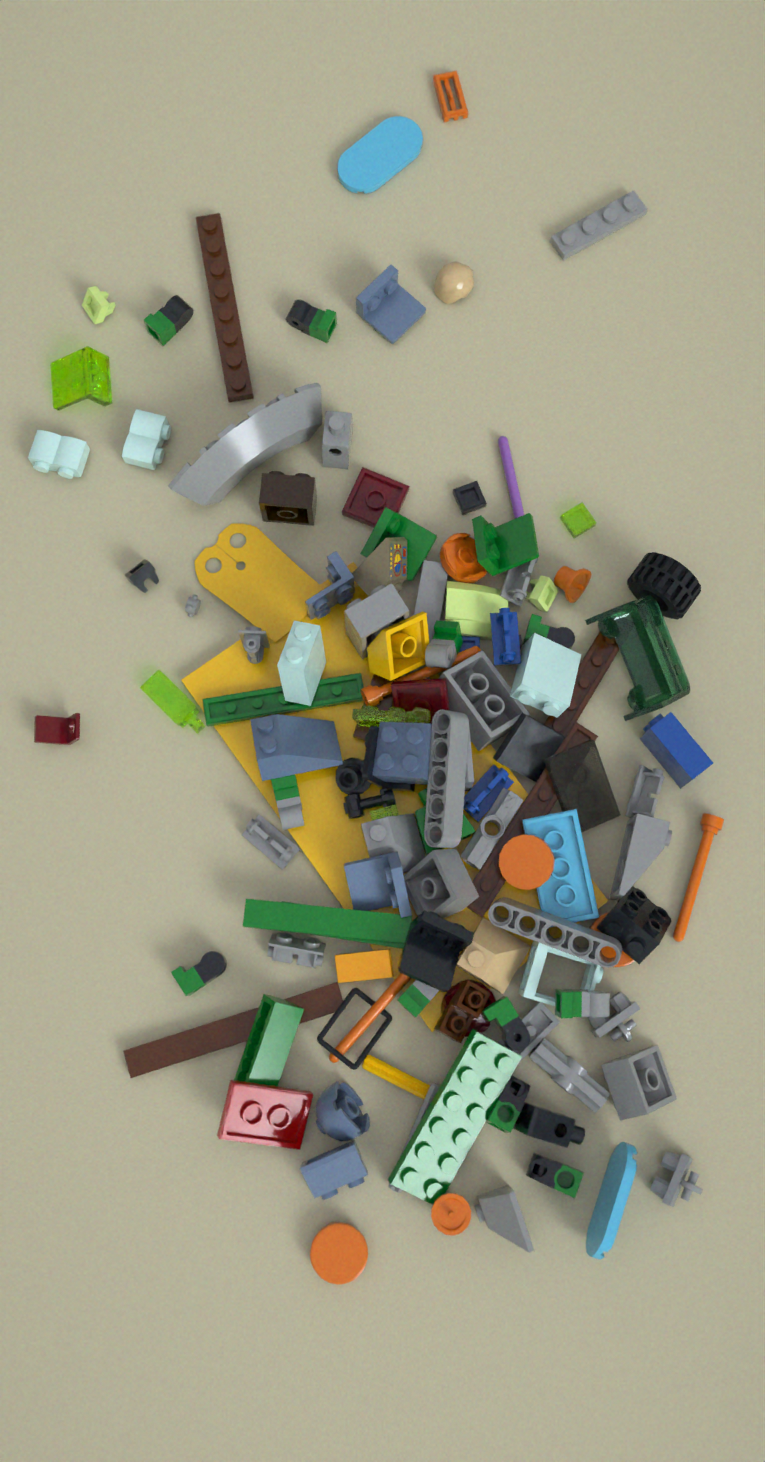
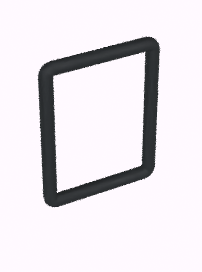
(337, 1054)

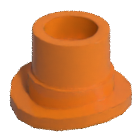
(572, 582)
(451, 1214)

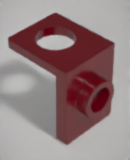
(57, 729)

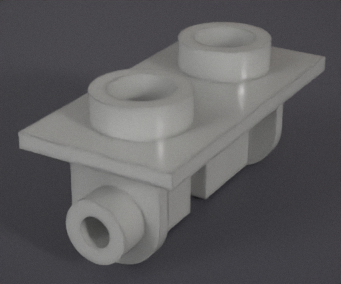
(516, 583)
(254, 642)
(645, 784)
(270, 841)
(284, 945)

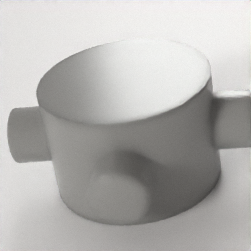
(192, 605)

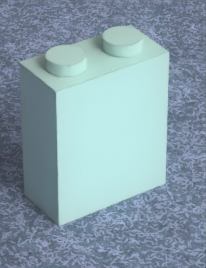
(302, 663)
(545, 675)

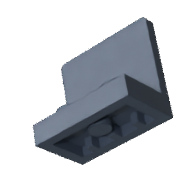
(388, 306)
(338, 592)
(377, 883)

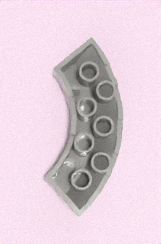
(249, 444)

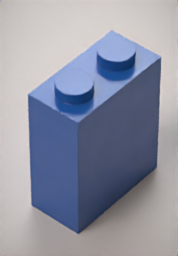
(675, 749)

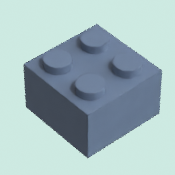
(403, 752)

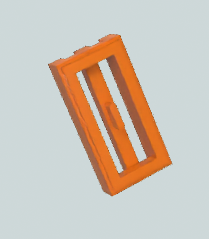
(454, 113)

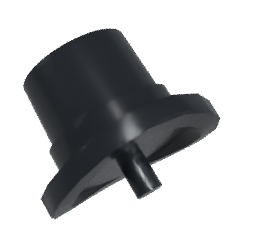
(350, 778)

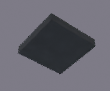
(528, 746)

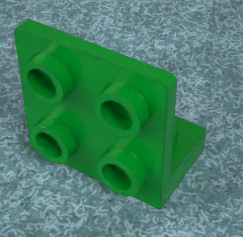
(395, 525)
(505, 545)

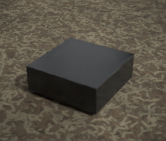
(469, 497)

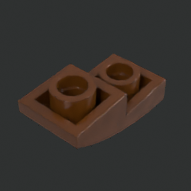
(461, 1010)

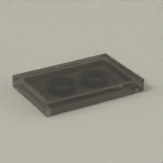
(582, 784)

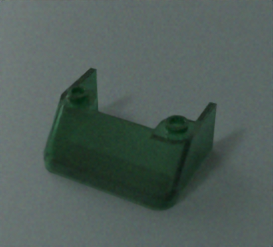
(647, 654)

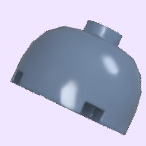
(340, 1113)

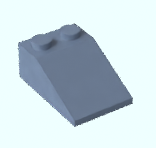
(294, 745)

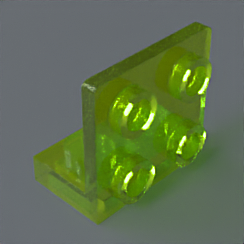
(81, 377)

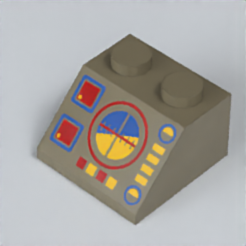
(384, 566)

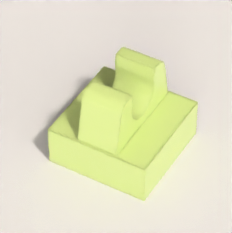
(96, 304)
(543, 593)

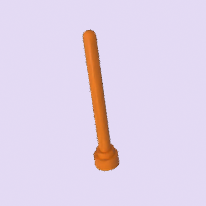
(372, 695)
(710, 826)
(370, 1016)

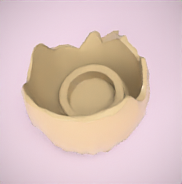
(453, 282)

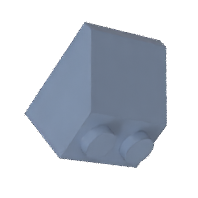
(334, 1170)

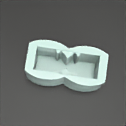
(146, 439)
(58, 454)

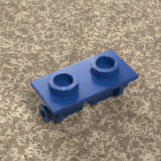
(505, 637)
(485, 792)

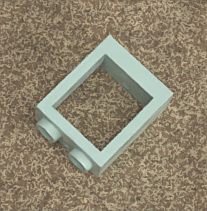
(534, 967)

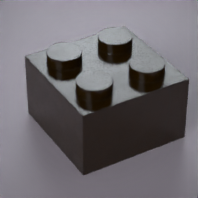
(288, 498)

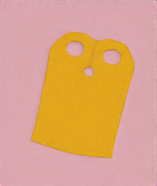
(269, 588)

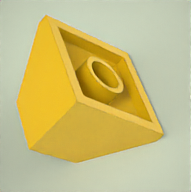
(399, 648)

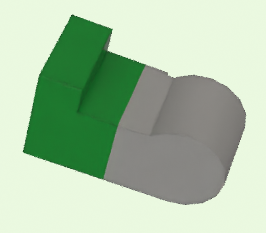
(444, 644)
(288, 801)
(417, 997)
(581, 1003)

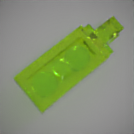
(172, 701)
(371, 716)

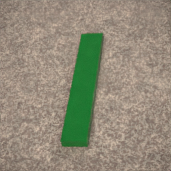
(271, 701)
(326, 921)

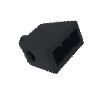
(548, 1126)

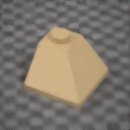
(493, 956)

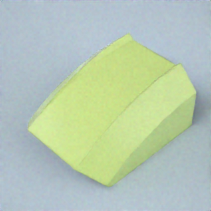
(472, 606)

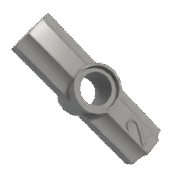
(501, 814)
(569, 1075)

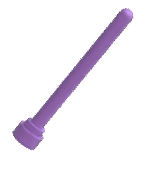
(510, 477)

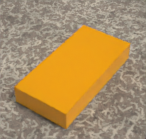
(364, 965)

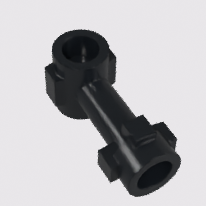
(355, 806)

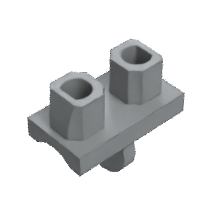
(624, 1009)
(680, 1167)

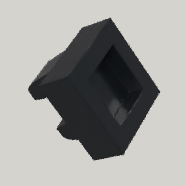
(140, 573)

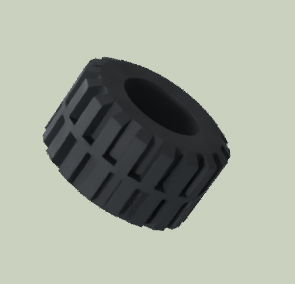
(667, 582)

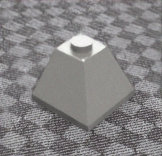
(394, 835)
(503, 1216)

